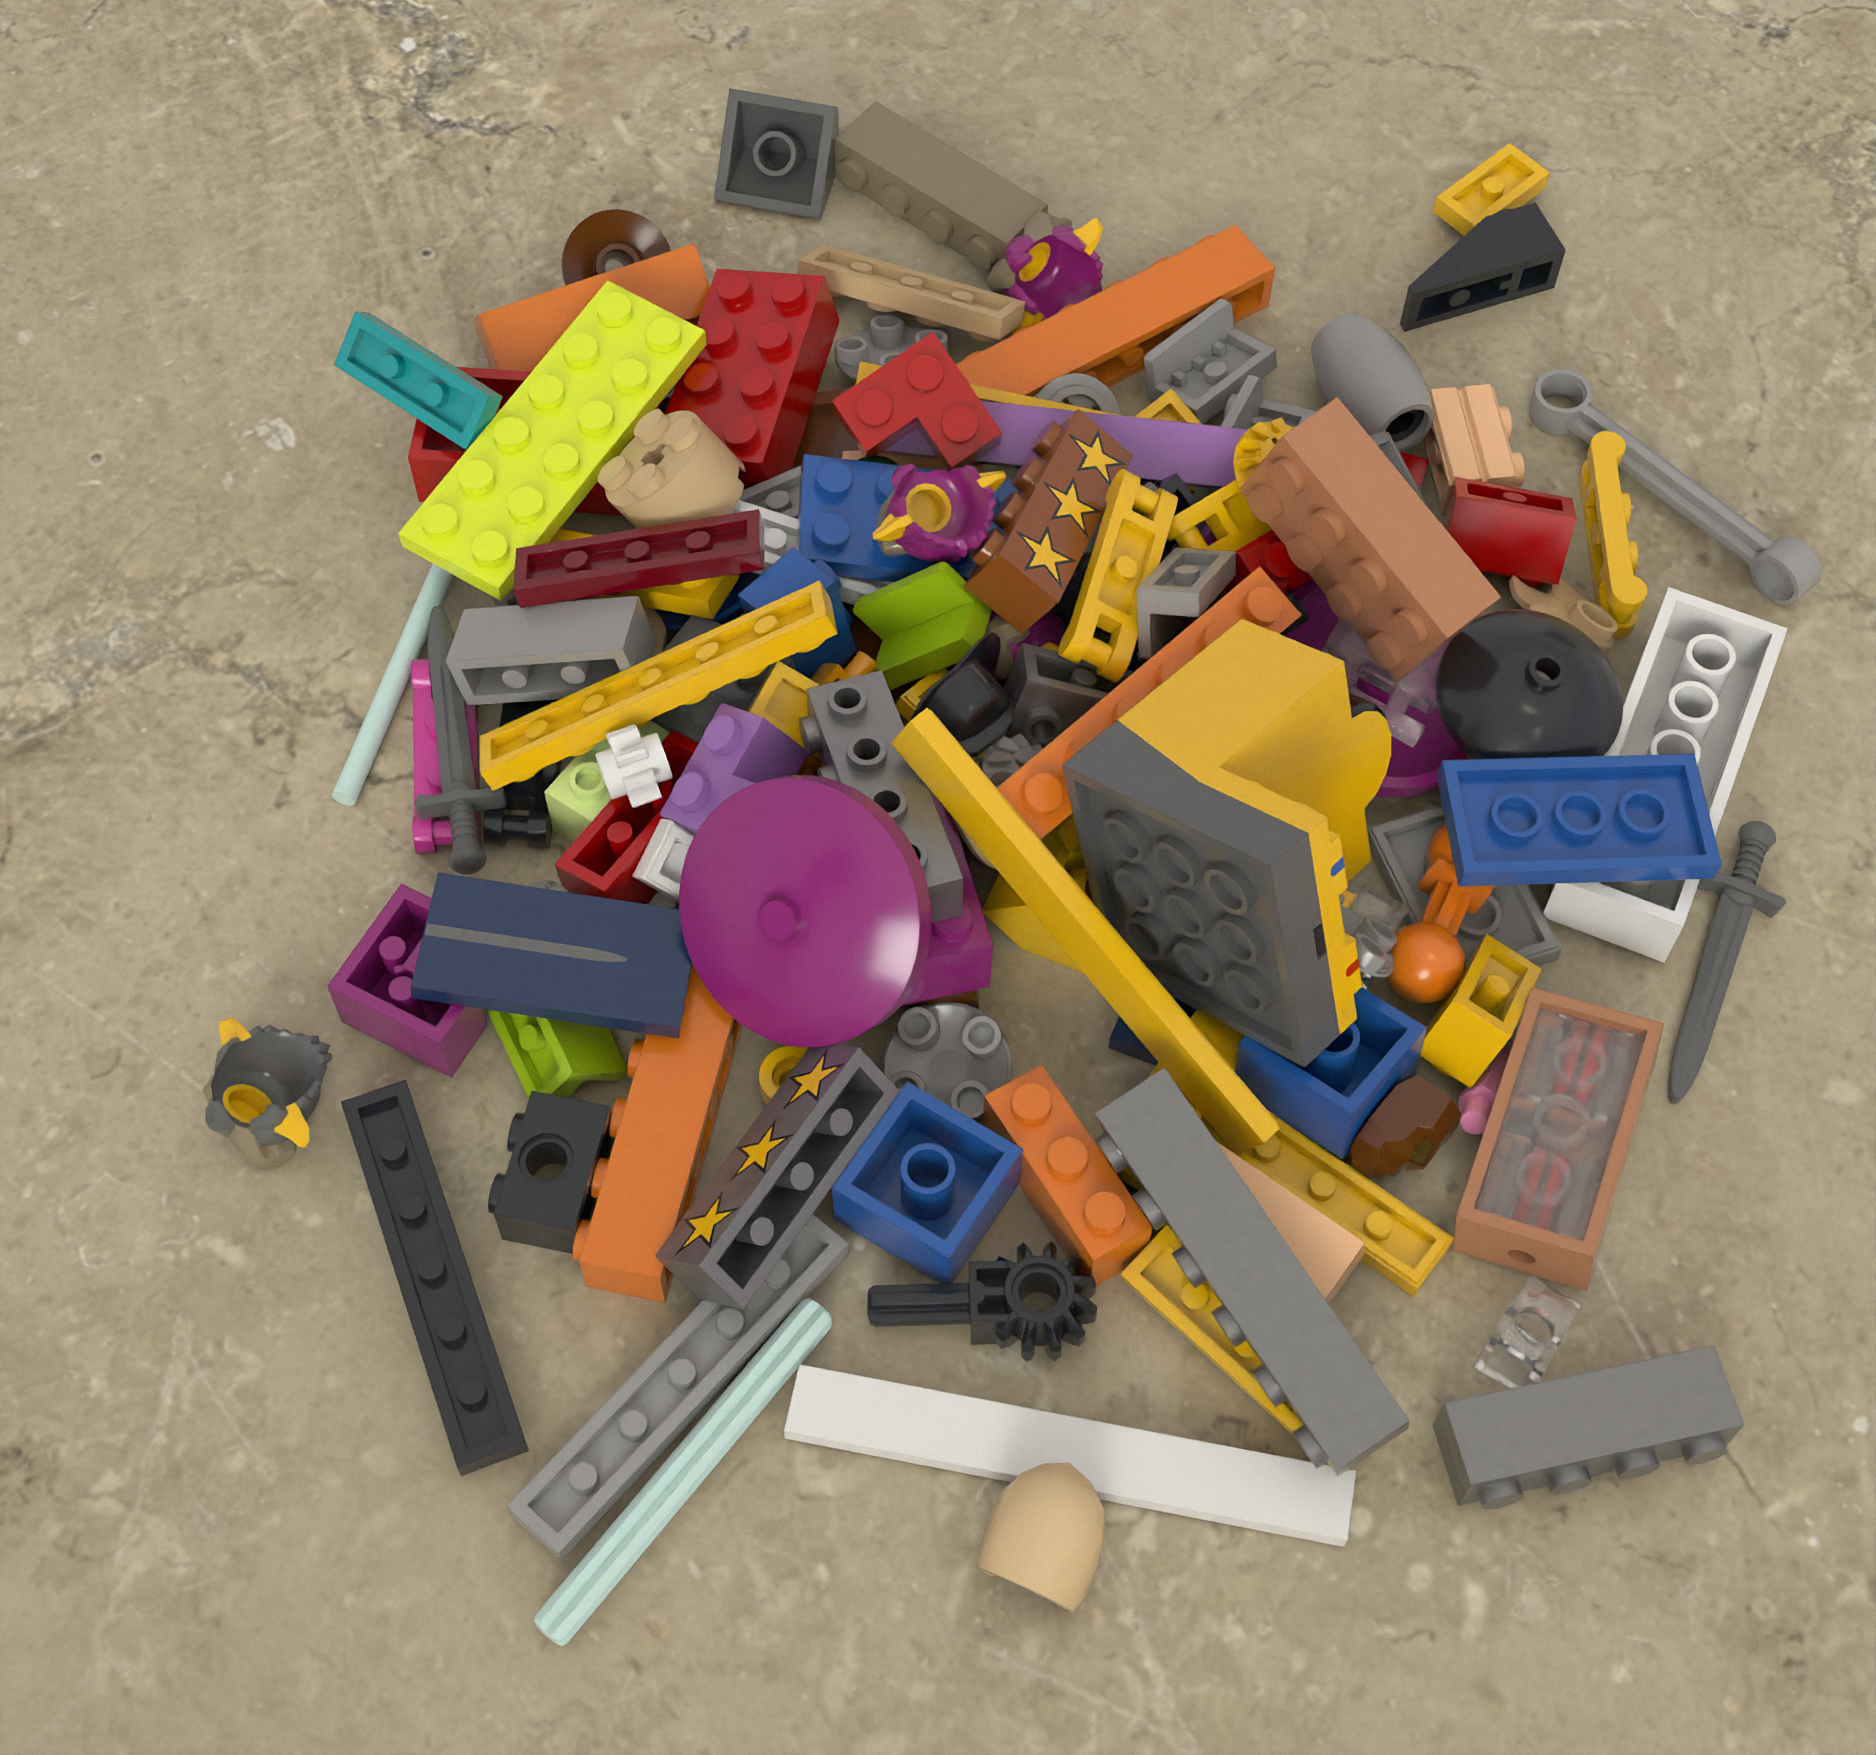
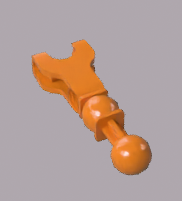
(1428, 952)

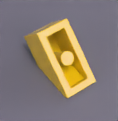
(1479, 1012)

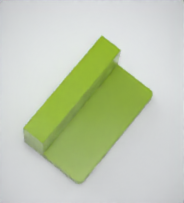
(923, 623)
(557, 1054)

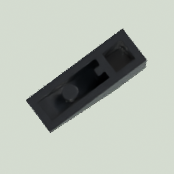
(1492, 264)

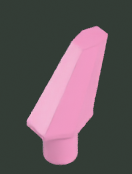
(1477, 1101)

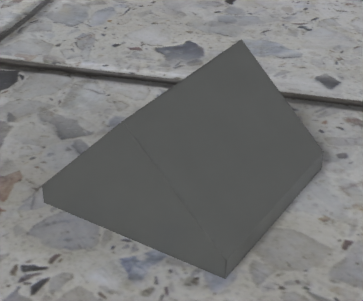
(777, 153)

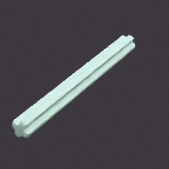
(682, 1473)

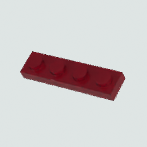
(639, 558)

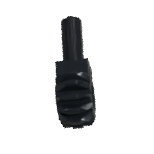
(994, 1302)

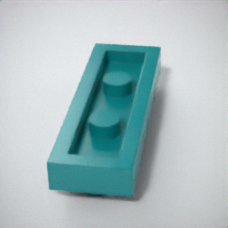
(416, 379)

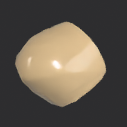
(1046, 1534)

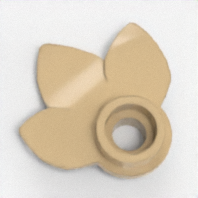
(1569, 606)

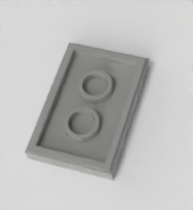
(1507, 915)

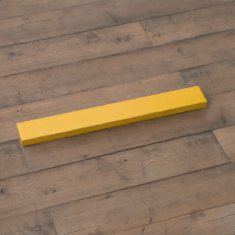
(1084, 933)

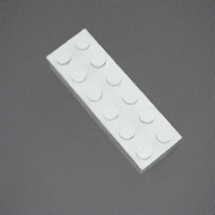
(1688, 695)

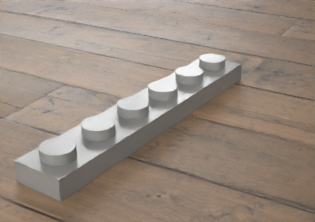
(667, 1396)

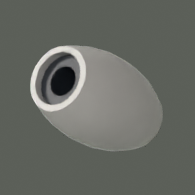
(1373, 379)

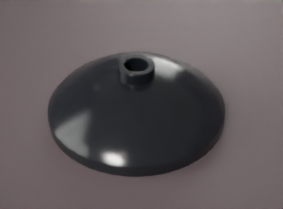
(1506, 710)

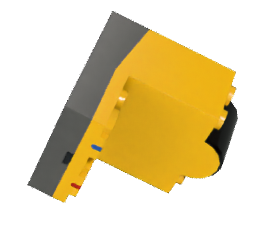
(1230, 828)

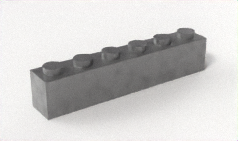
(1252, 1273)

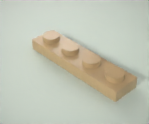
(926, 296)

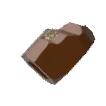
(1405, 1129)

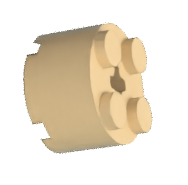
(672, 472)

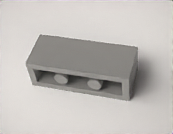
(546, 648)

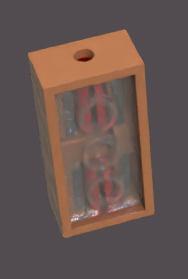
(1557, 1138)

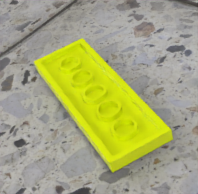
(552, 438)

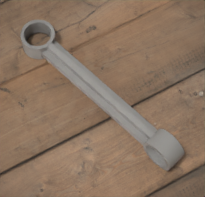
(1778, 568)

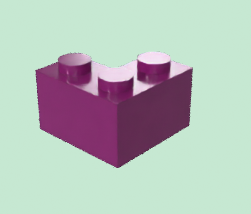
(375, 990)

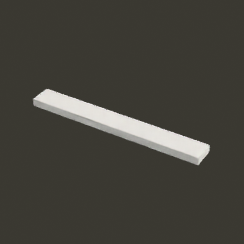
(1120, 1461)

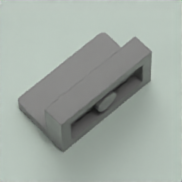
(1177, 590)

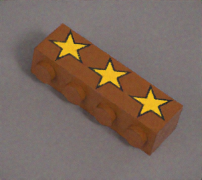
(1046, 521)

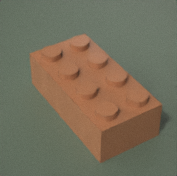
(1367, 540)

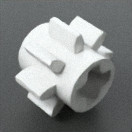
(634, 765)

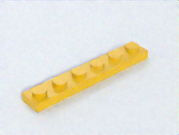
(657, 685)

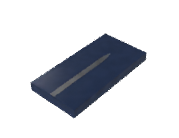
(553, 956)

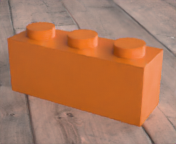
(1068, 1176)

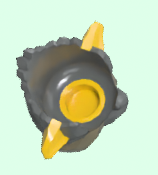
(265, 1090)

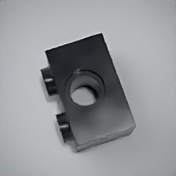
(550, 1133)

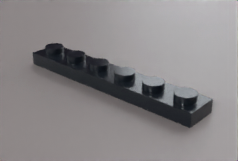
(434, 1279)

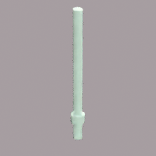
(391, 688)

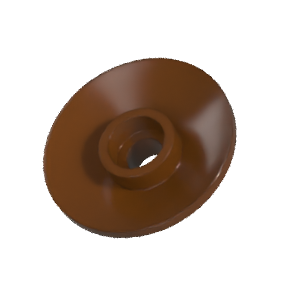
(608, 237)

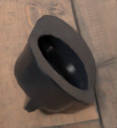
(971, 699)

